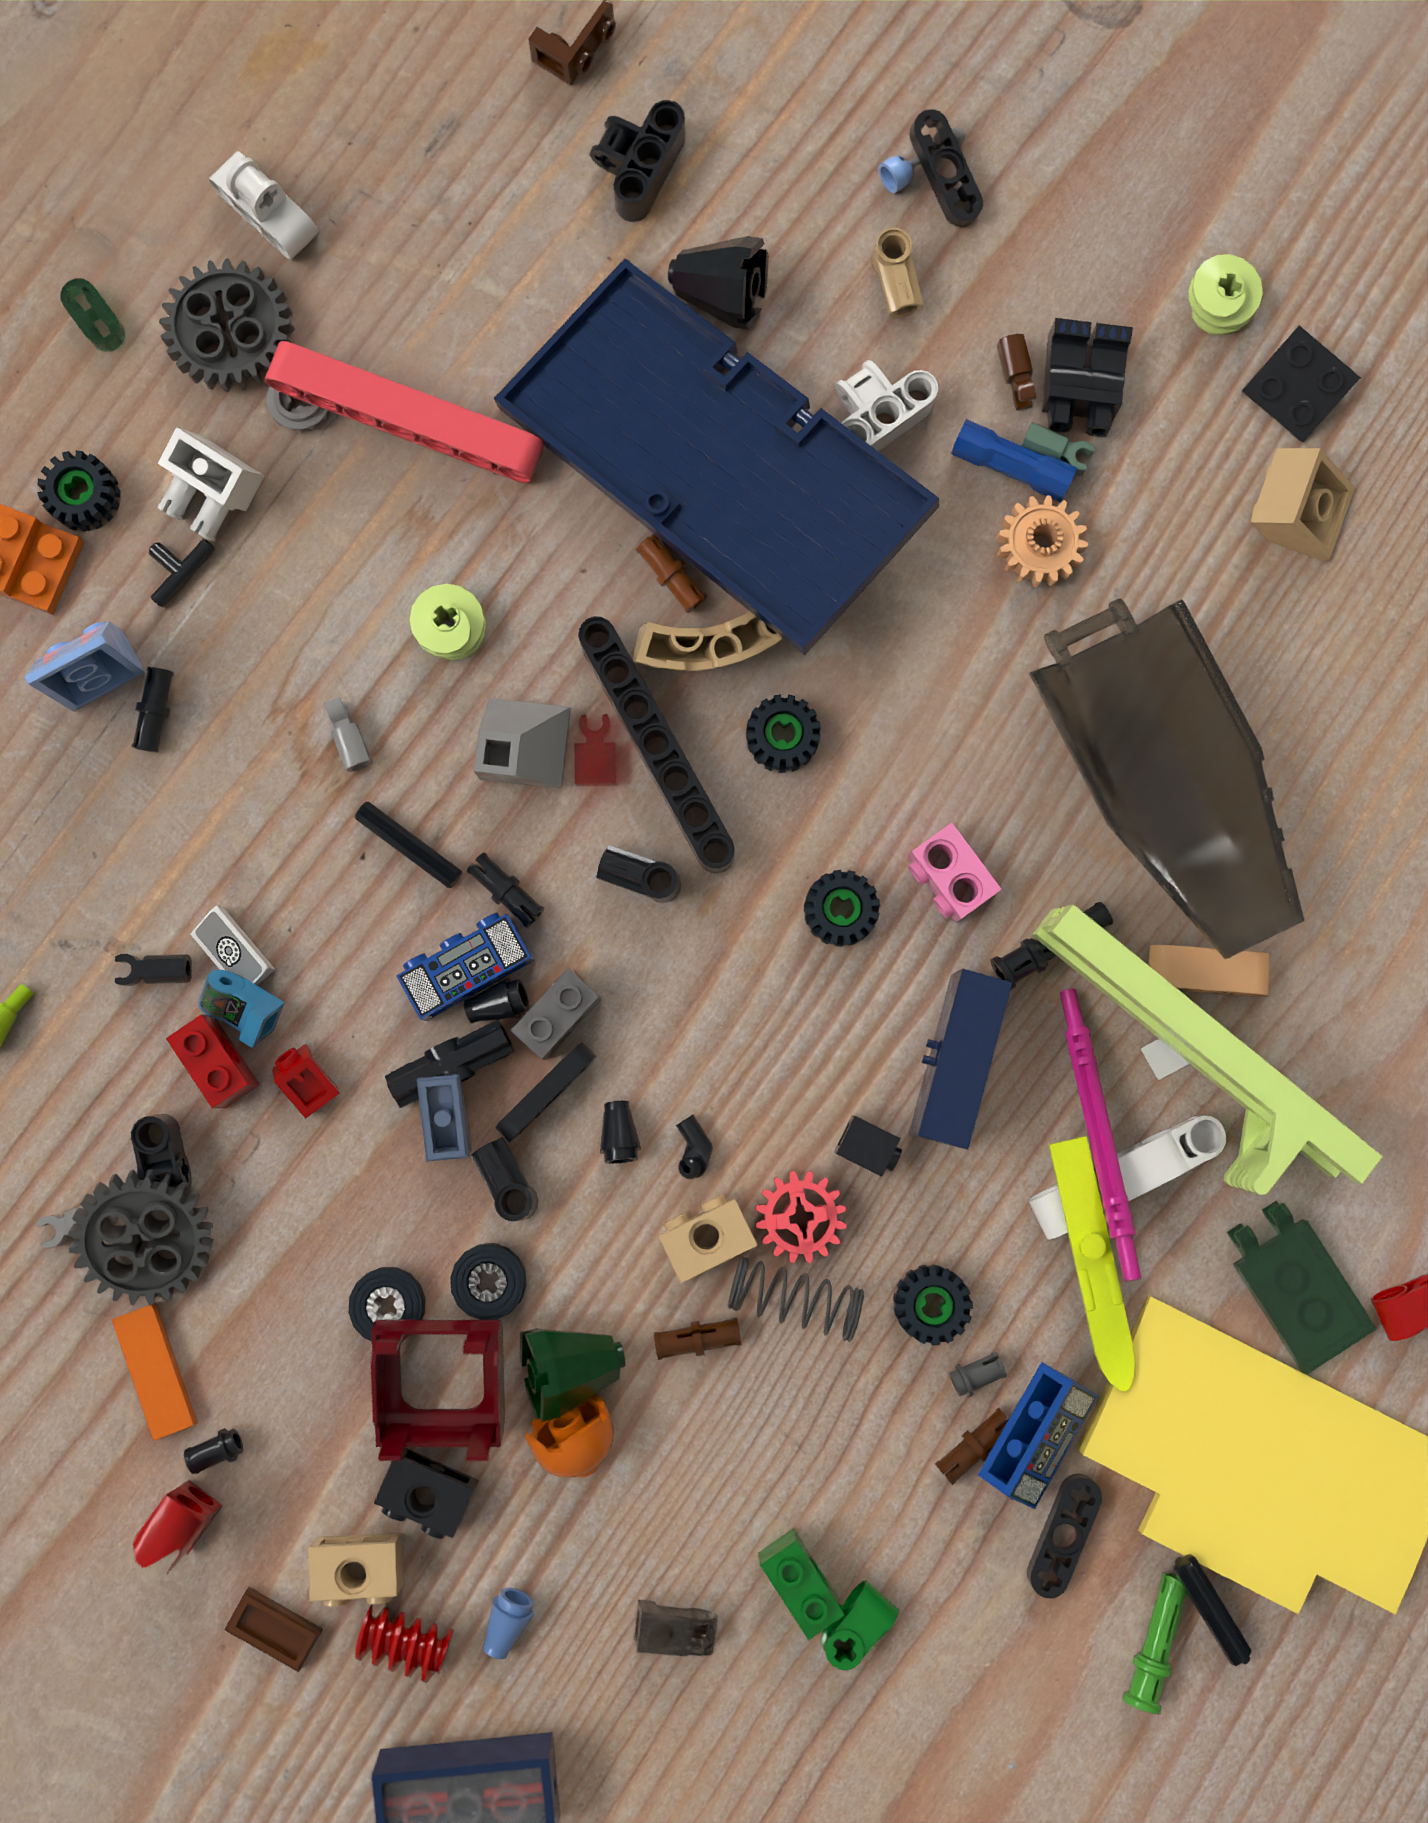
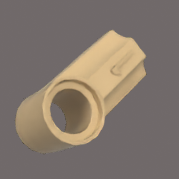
(897, 275)

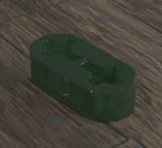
(98, 310)

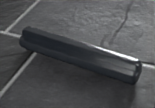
(408, 844)
(1212, 1610)

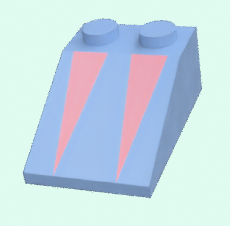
(85, 667)

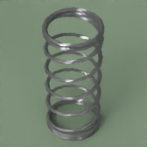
(852, 1315)

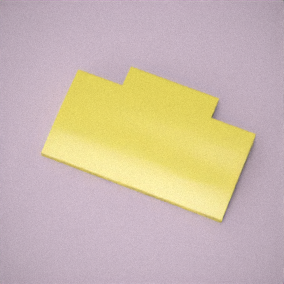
(1262, 1466)

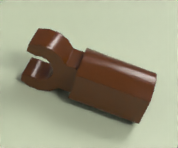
(1017, 369)

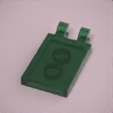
(1300, 1289)

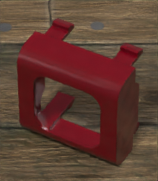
(404, 1426)

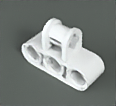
(263, 205)
(871, 393)

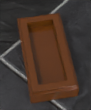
(273, 1629)

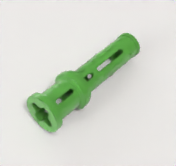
(1152, 1662)

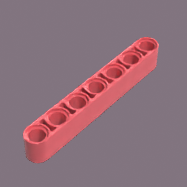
(404, 412)

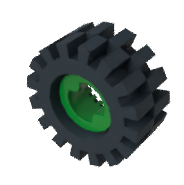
(91, 504)
(781, 754)
(838, 929)
(954, 1310)

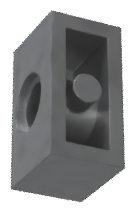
(556, 1014)

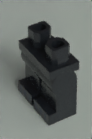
(1079, 389)

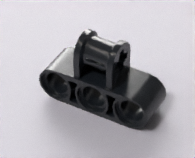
(627, 145)

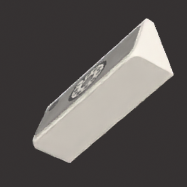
(231, 947)

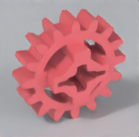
(820, 1213)

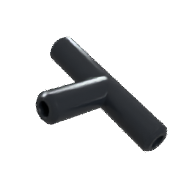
(180, 570)

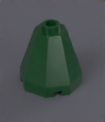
(567, 1368)

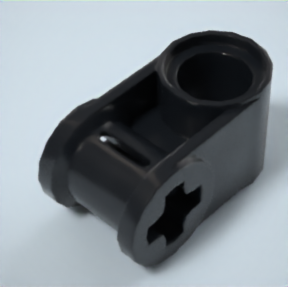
(161, 1158)

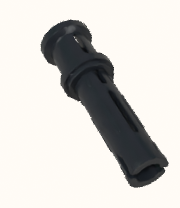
(1034, 956)

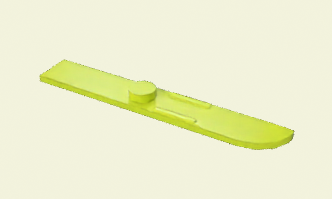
(1094, 1260)

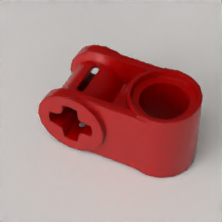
(1403, 1308)

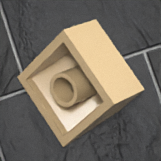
(1303, 502)

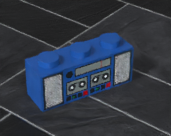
(464, 966)
(1037, 1436)

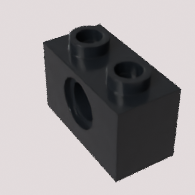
(451, 1489)

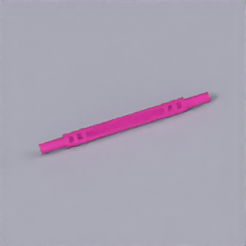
(1100, 1136)

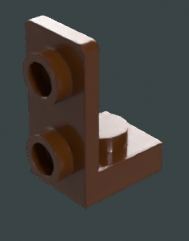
(567, 62)

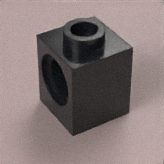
(869, 1146)

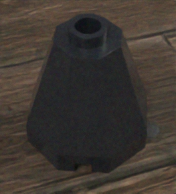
(723, 279)

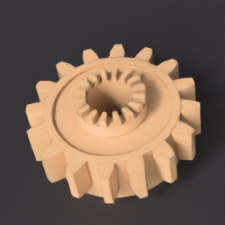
(1051, 523)

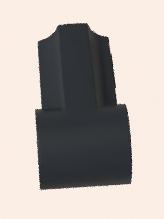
(635, 873)
(502, 1177)

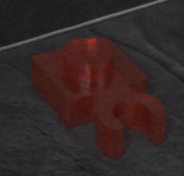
(595, 759)

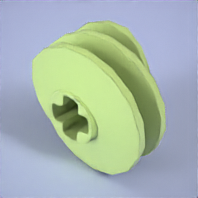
(1224, 294)
(437, 638)

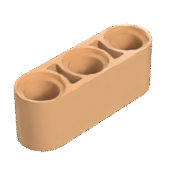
(1208, 972)

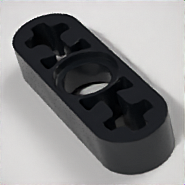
(924, 145)
(545, 1092)
(1040, 1559)

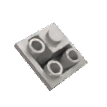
(522, 743)

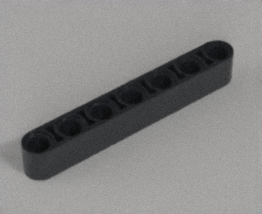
(654, 725)

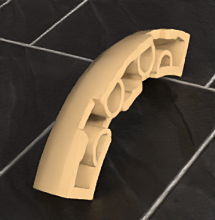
(703, 647)

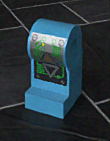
(240, 1005)

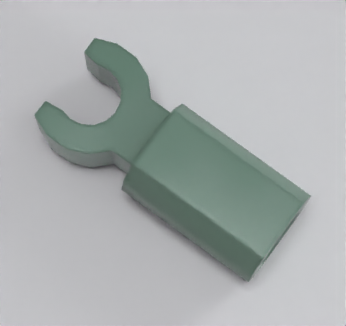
(1048, 442)

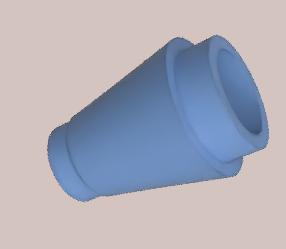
(507, 1620)

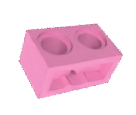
(962, 867)

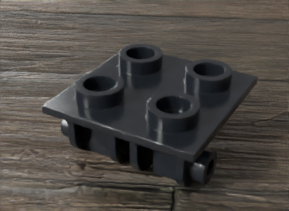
(1301, 383)

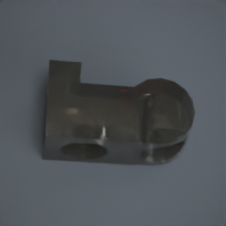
(674, 1630)

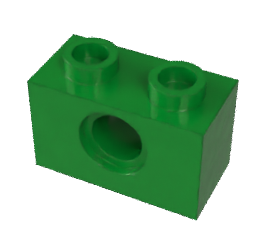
(801, 1584)

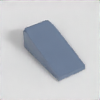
(443, 1117)

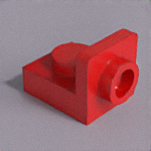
(303, 1080)

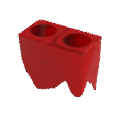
(175, 1525)

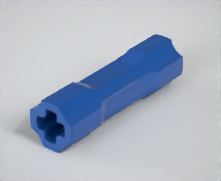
(1040, 472)

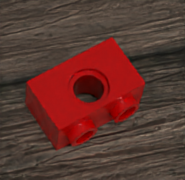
(212, 1061)

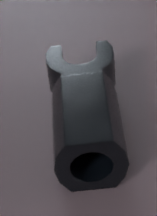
(156, 969)

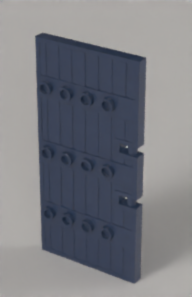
(713, 459)

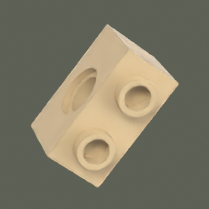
(692, 1259)
(377, 1553)

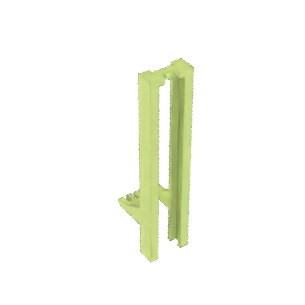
(1278, 1114)

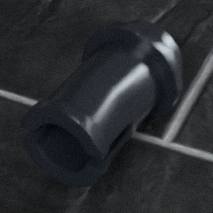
(223, 1447)

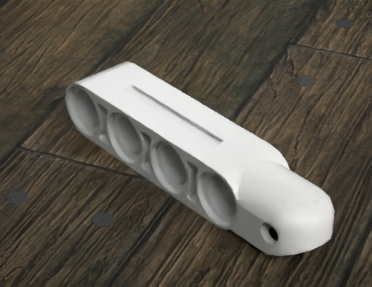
(1145, 1166)

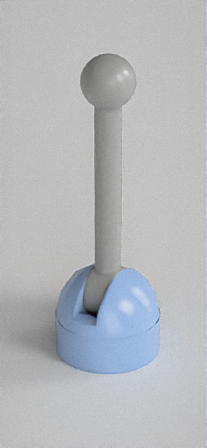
(897, 171)

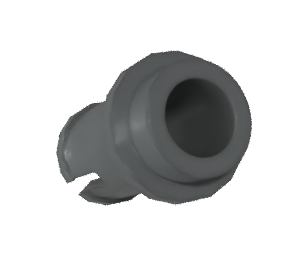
(977, 1374)

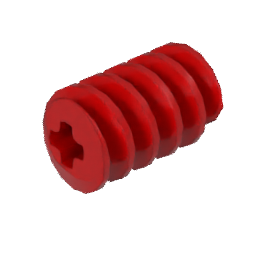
(402, 1644)

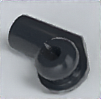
(697, 1149)

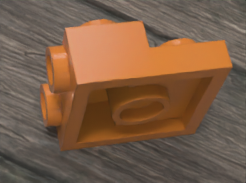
(34, 559)

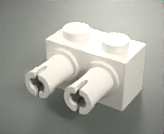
(215, 472)

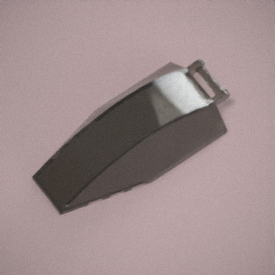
(1174, 769)

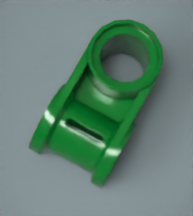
(865, 1622)

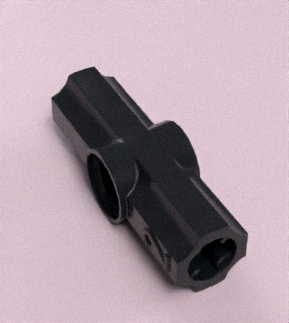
(451, 1057)

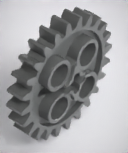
(191, 334)
(133, 1204)

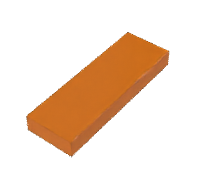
(154, 1371)

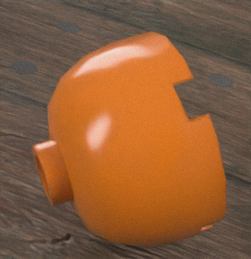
(575, 1441)

